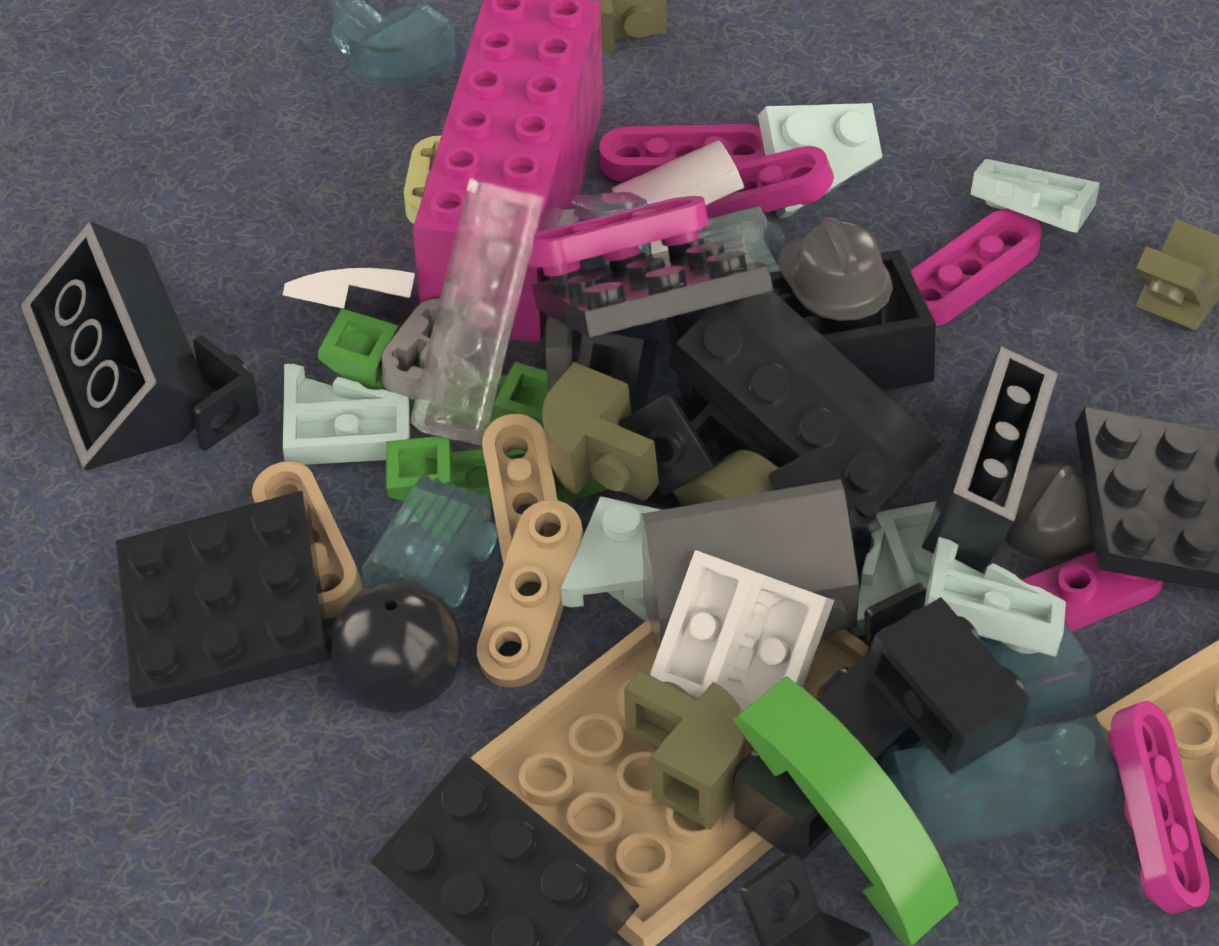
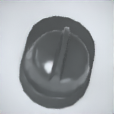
(837, 271)
(1051, 517)

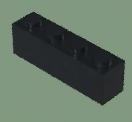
(991, 458)
(777, 805)

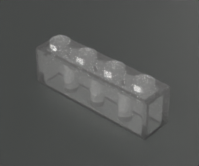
(476, 311)

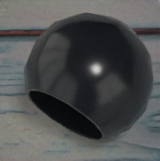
(395, 646)

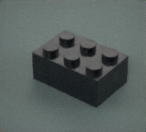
(500, 869)

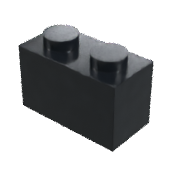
(947, 685)

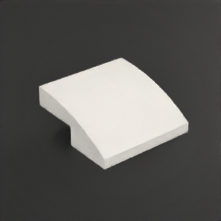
(701, 173)
(332, 285)
(739, 631)

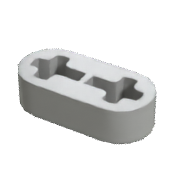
(405, 348)

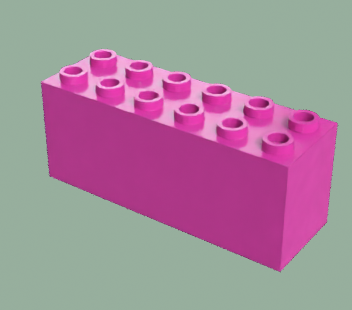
(518, 122)

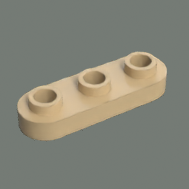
(517, 480)
(334, 560)
(535, 617)

